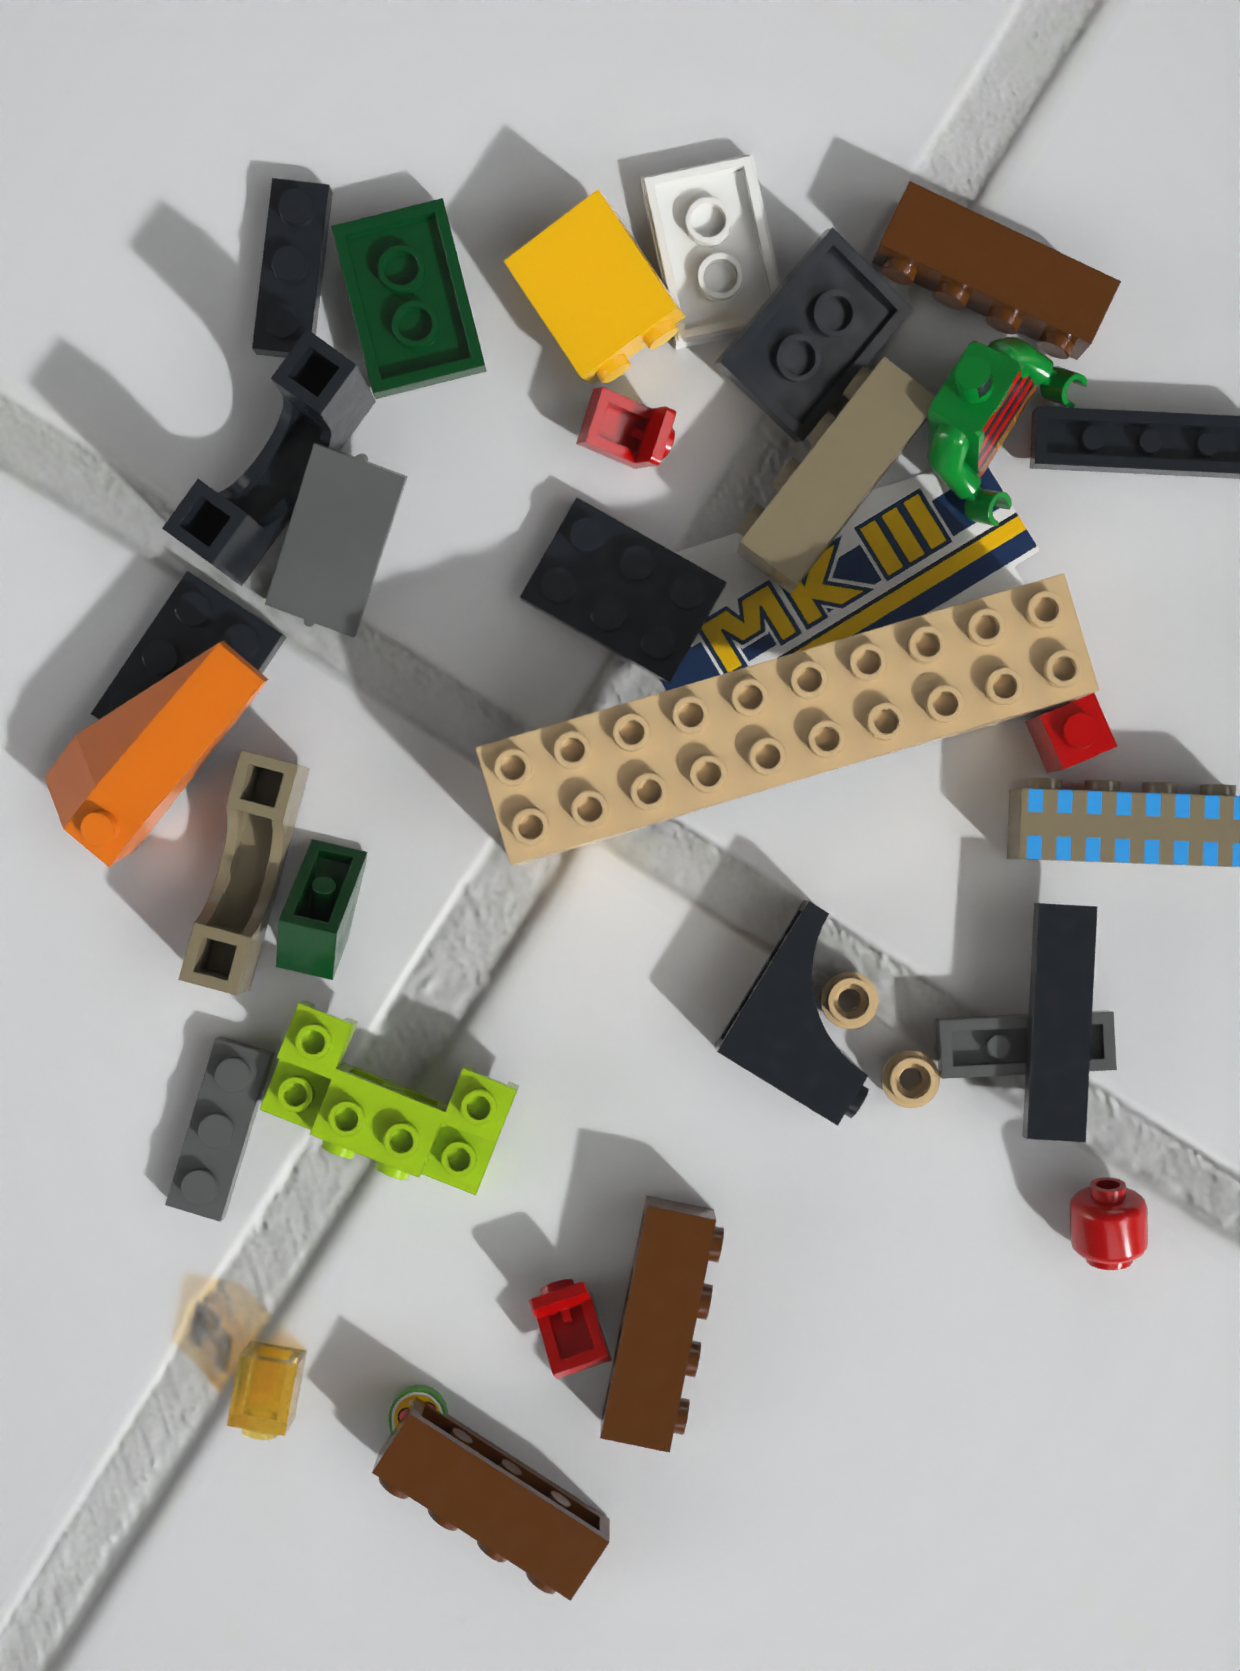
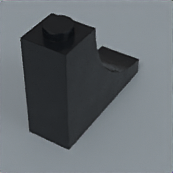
(781, 1033)

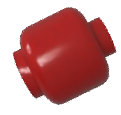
(1108, 1224)

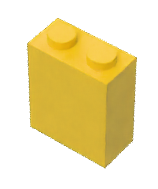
(595, 290)

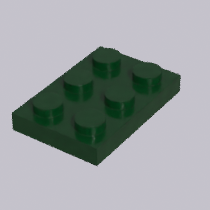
(408, 298)

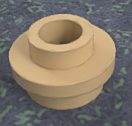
(866, 1005)
(928, 1079)

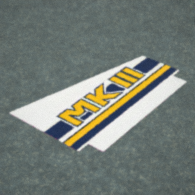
(891, 562)

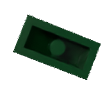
(320, 910)

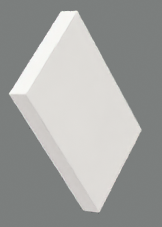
(711, 245)

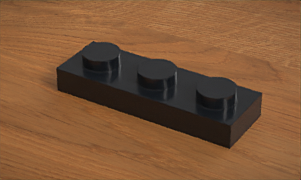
(291, 265)

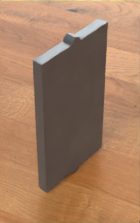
(335, 539)

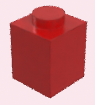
(1071, 733)

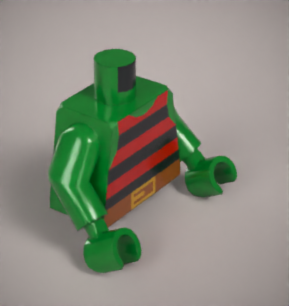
(980, 409)

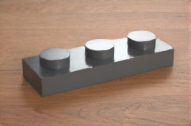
(999, 1045)
(219, 1128)

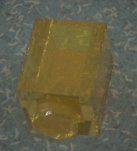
(266, 1390)

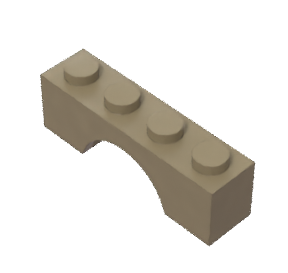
(258, 836)

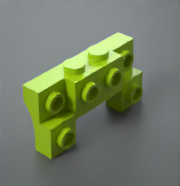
(380, 1117)

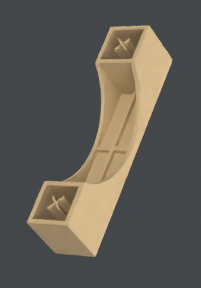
(787, 719)

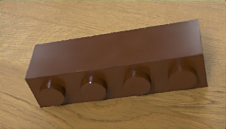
(994, 273)
(659, 1323)
(492, 1499)

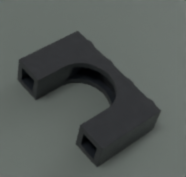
(321, 404)

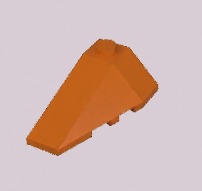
(141, 756)

